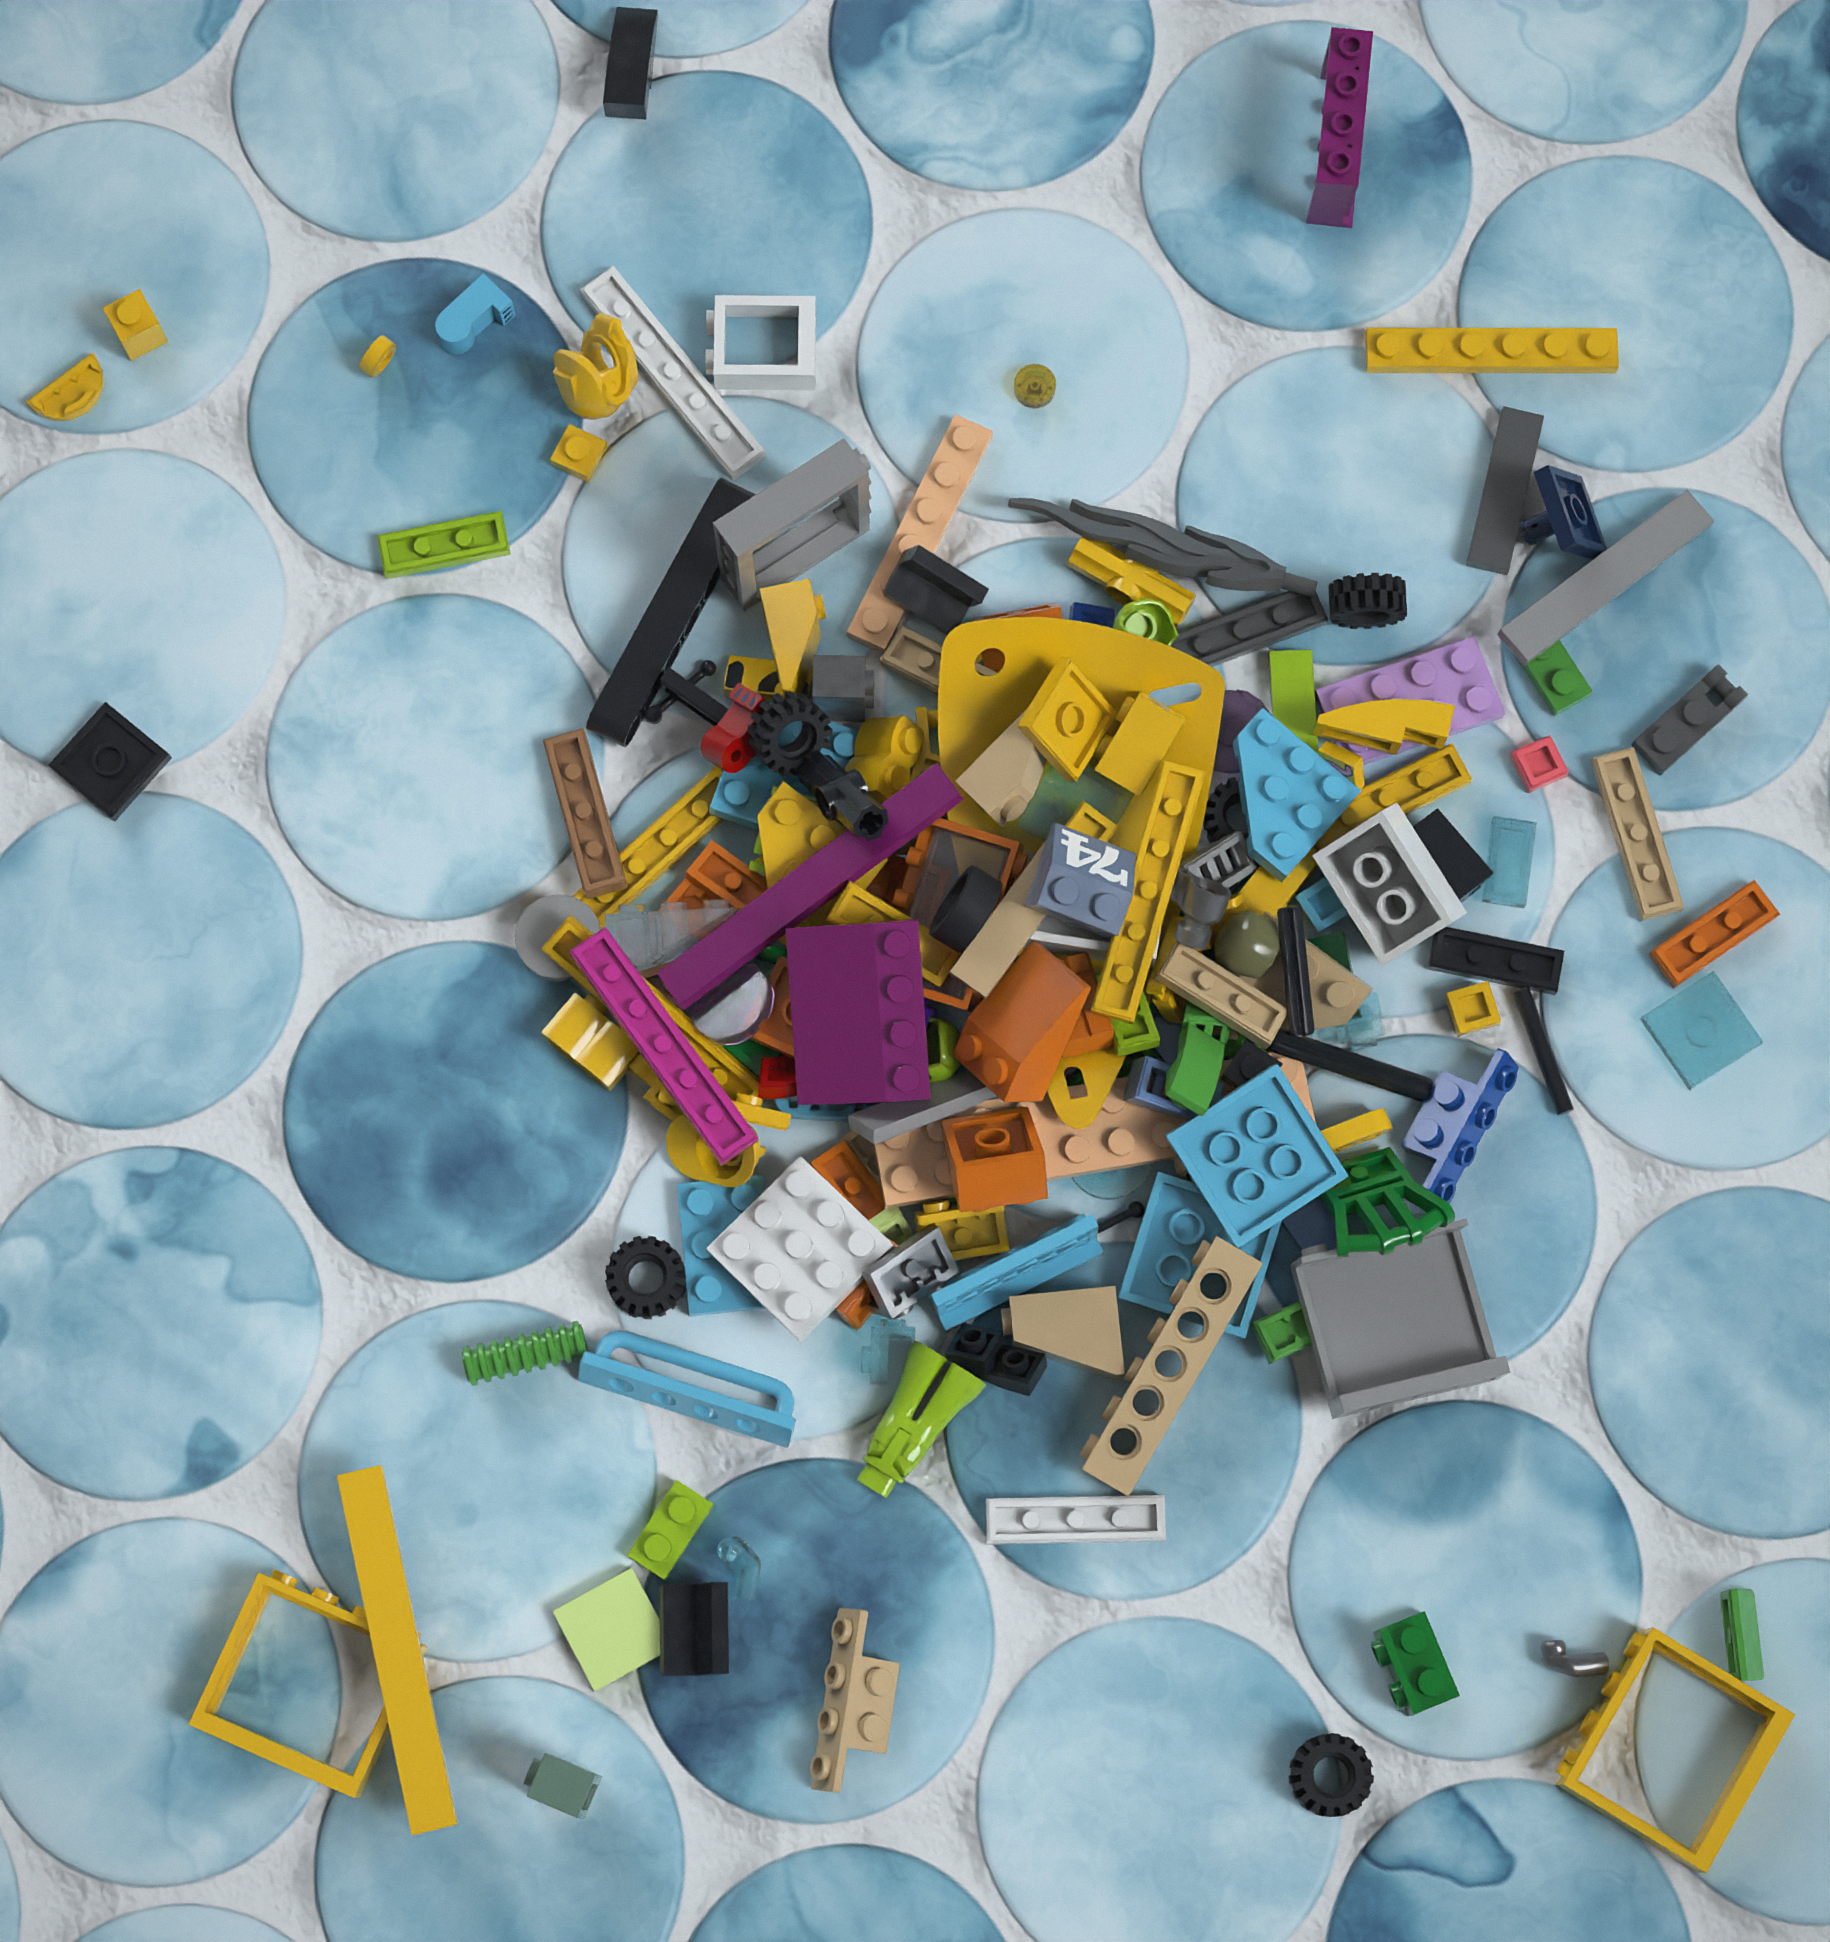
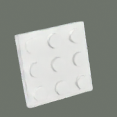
(799, 1248)

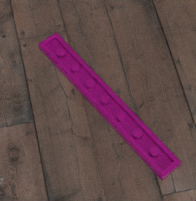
(806, 889)

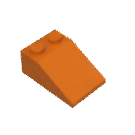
(1023, 1026)

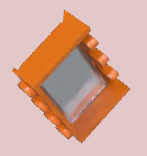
(935, 865)

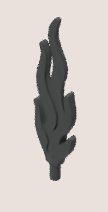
(1164, 548)

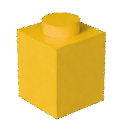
(135, 324)

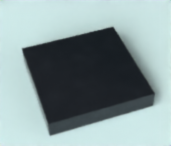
(110, 761)

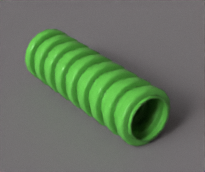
(524, 1353)

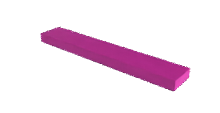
(663, 1046)

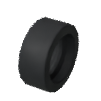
(965, 909)

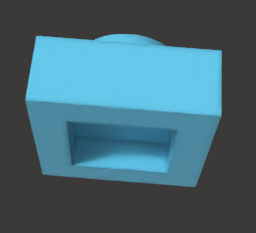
(1321, 904)

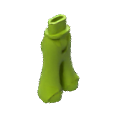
(903, 1442)

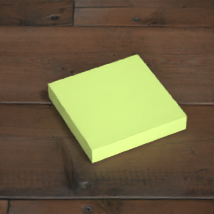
(611, 1629)

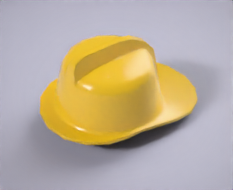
(696, 1161)

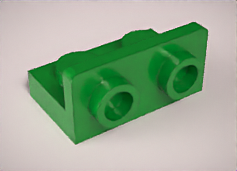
(1414, 1664)

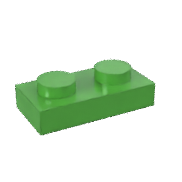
(1557, 679)

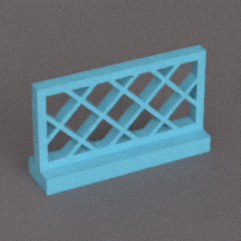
(1017, 1271)

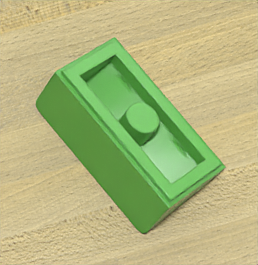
(1741, 1634)

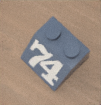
(1083, 881)

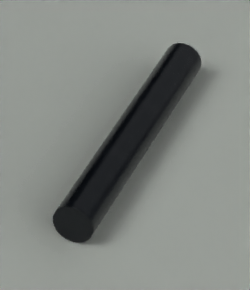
(1543, 1051)

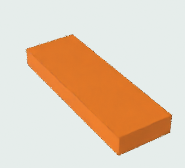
(1714, 934)

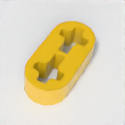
(1357, 1130)

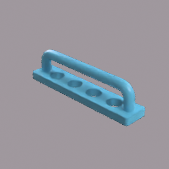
(687, 1399)

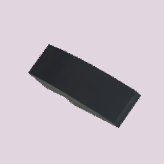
(630, 63)

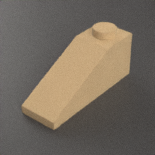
(1005, 775)

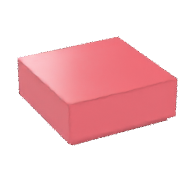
(1539, 764)

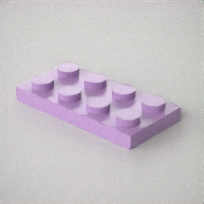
(1444, 675)

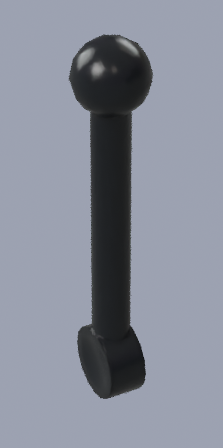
(654, 713)
(1135, 1210)

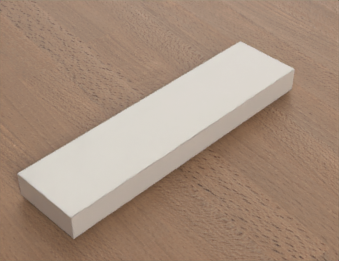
(1075, 1520)

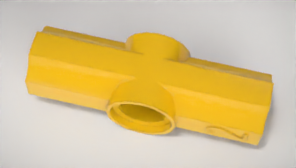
(1128, 579)

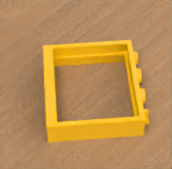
(205, 1715)
(1738, 1787)

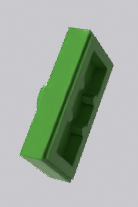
(1282, 1333)

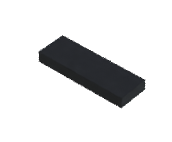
(1496, 960)

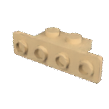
(855, 1702)

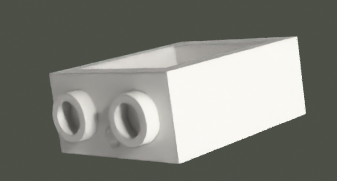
(763, 376)

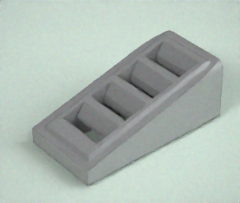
(1204, 858)

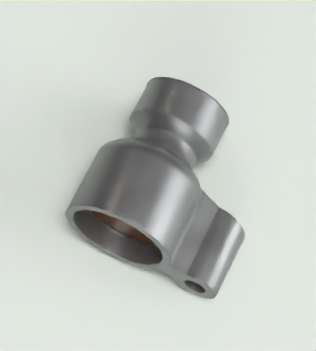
(1203, 905)

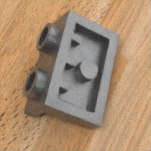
(909, 1273)

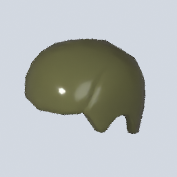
(1246, 944)

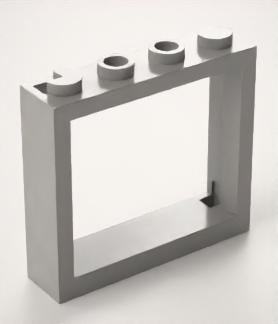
(782, 505)

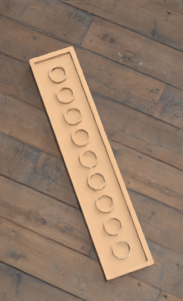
(1123, 1135)

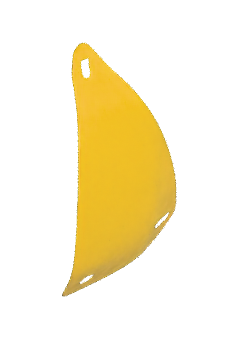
(1120, 665)

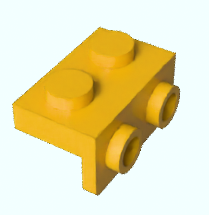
(968, 1232)

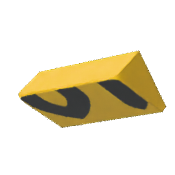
(758, 676)

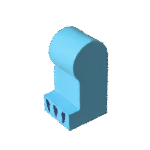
(472, 314)

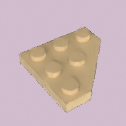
(1333, 988)

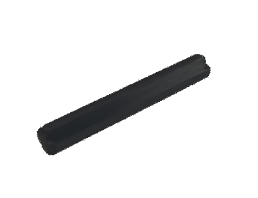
(1352, 1065)

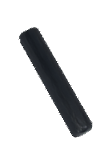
(1295, 971)

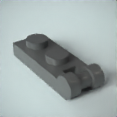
(1688, 721)

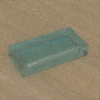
(1510, 860)

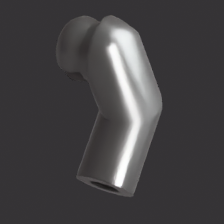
(1573, 1665)

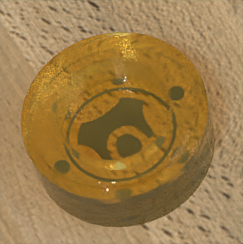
(1034, 386)

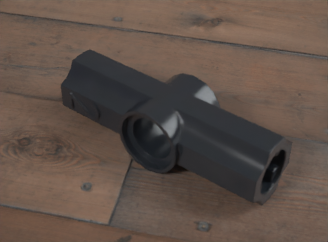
(842, 795)

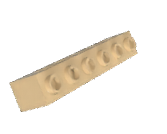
(1124, 1470)

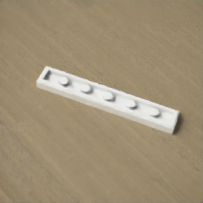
(676, 375)

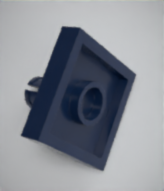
(1566, 514)

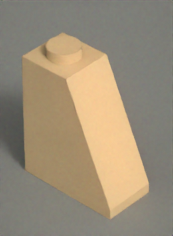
(1069, 1328)

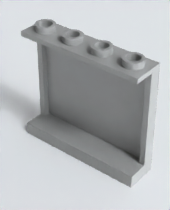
(1395, 1322)

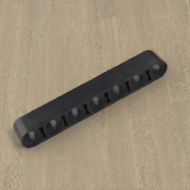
(665, 623)

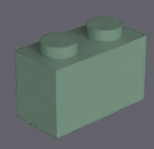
(562, 1785)

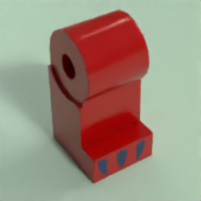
(727, 742)

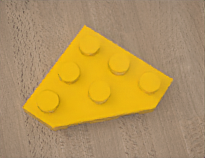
(792, 833)

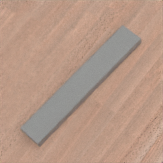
(1605, 578)

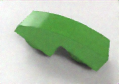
(1195, 1071)

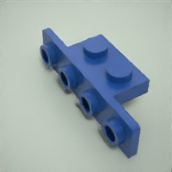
(1455, 1121)

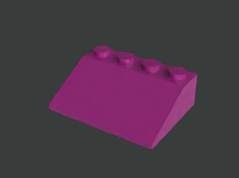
(858, 1012)

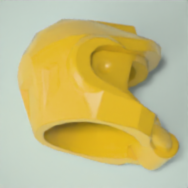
(584, 378)

